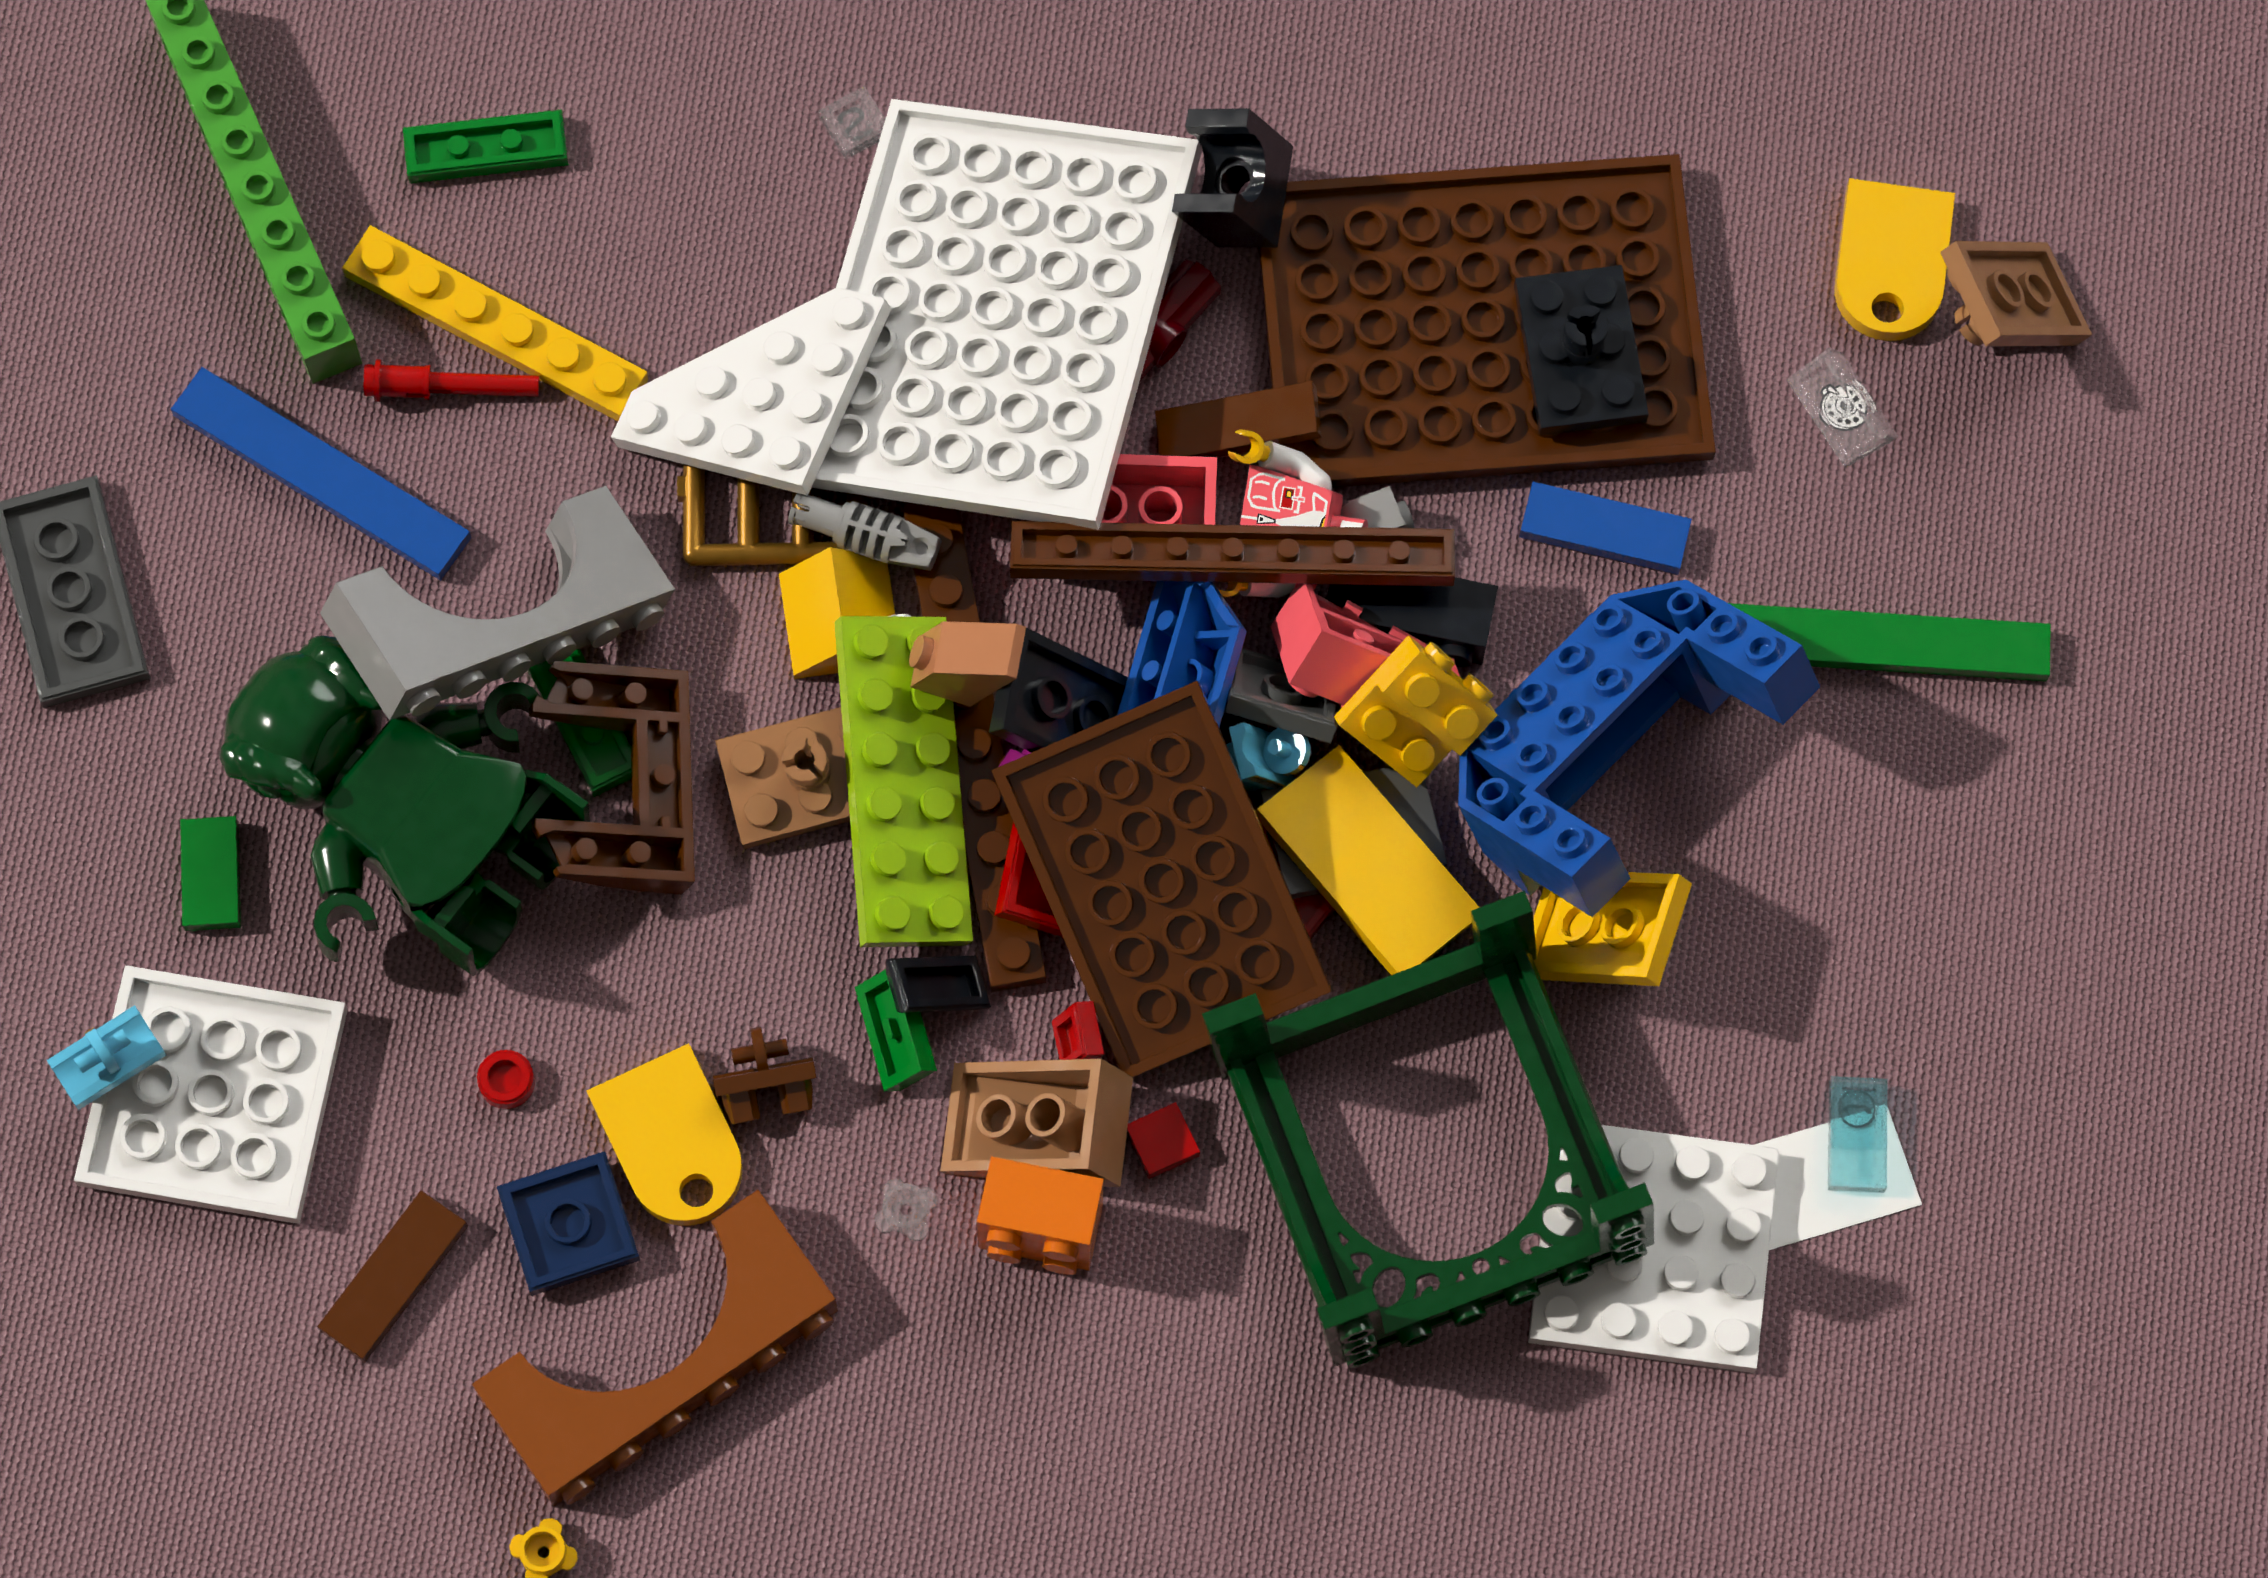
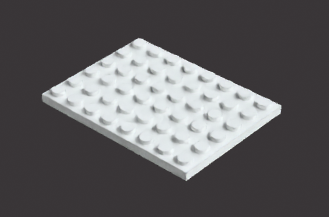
(1019, 307)

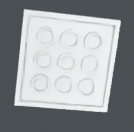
(230, 1105)
(1703, 1277)

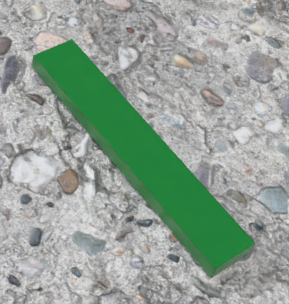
(1913, 642)

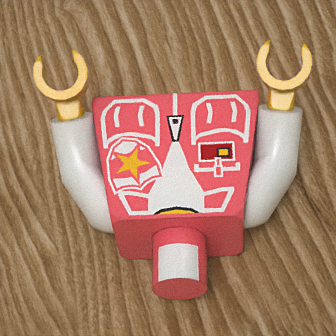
(1285, 493)

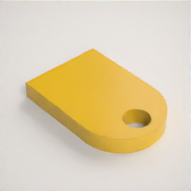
(1892, 255)
(668, 1134)

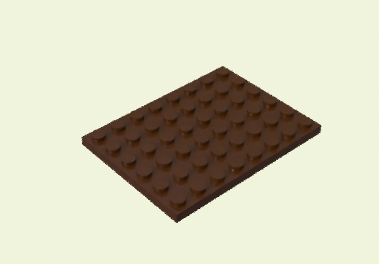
(1412, 325)

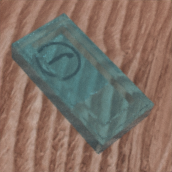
(1857, 1134)

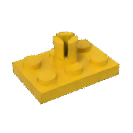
(1621, 942)

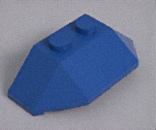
(1184, 640)

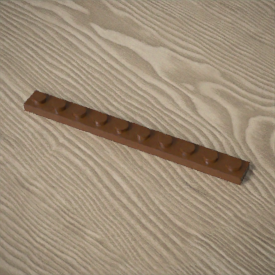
(947, 591)

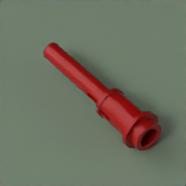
(421, 382)

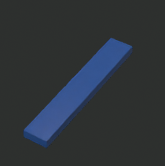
(321, 473)

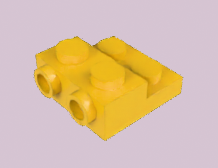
(1417, 710)

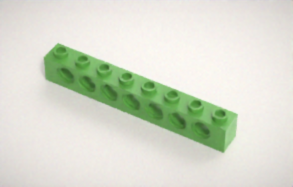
(256, 187)

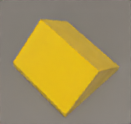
(821, 592)

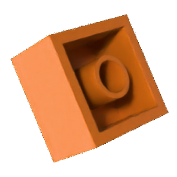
(1039, 1215)

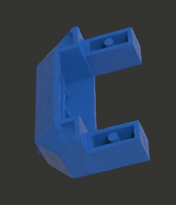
(1592, 706)

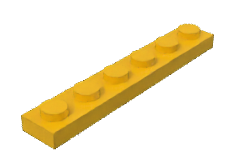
(493, 322)

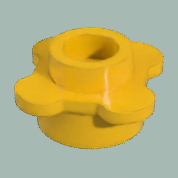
(545, 1535)

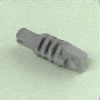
(868, 531)

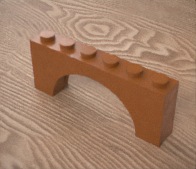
(578, 1434)

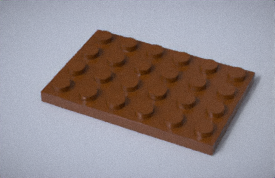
(1160, 877)

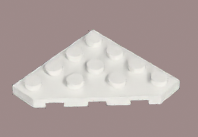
(764, 400)

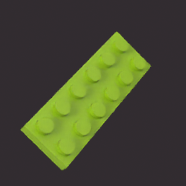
(901, 790)

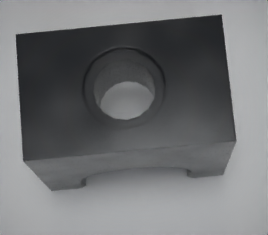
(1236, 151)

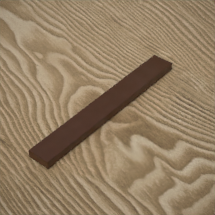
(1233, 553)

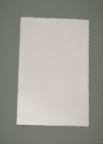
(1802, 1197)

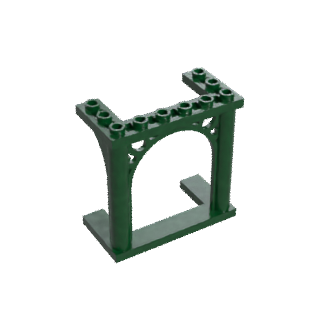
(1614, 1217)

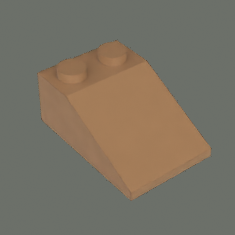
(1038, 1114)

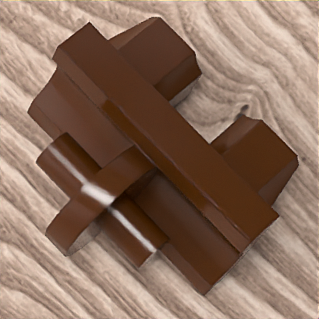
(740, 1086)

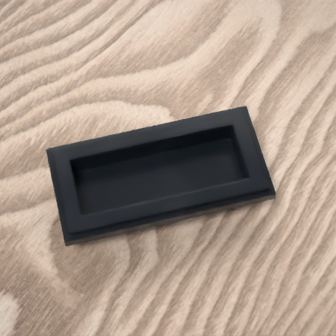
(937, 984)

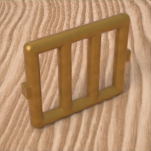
(748, 549)

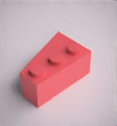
(1329, 646)

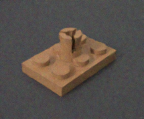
(2013, 295)
(787, 777)

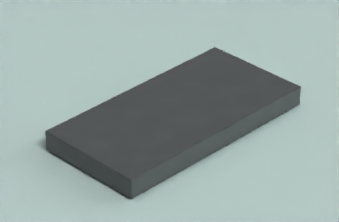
(70, 592)

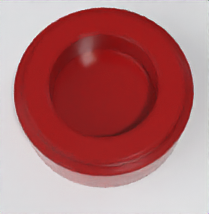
(506, 1079)

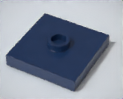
(568, 1223)

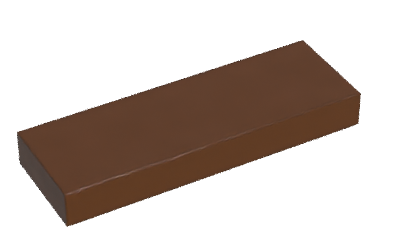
(1209, 427)
(392, 1276)

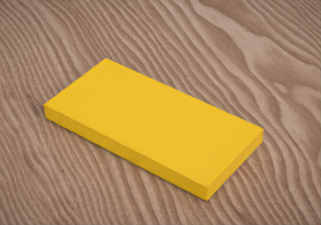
(1368, 862)

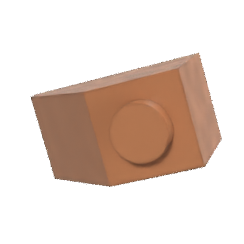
(966, 659)

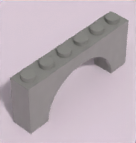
(423, 655)

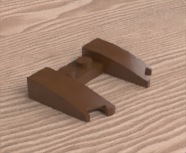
(655, 709)

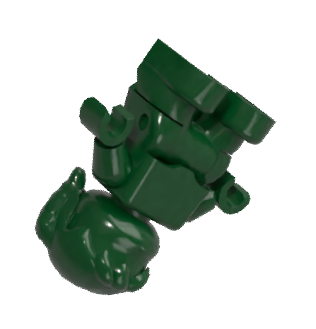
(398, 797)

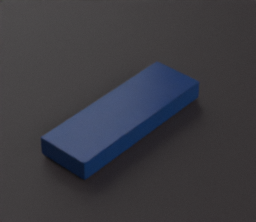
(1605, 528)

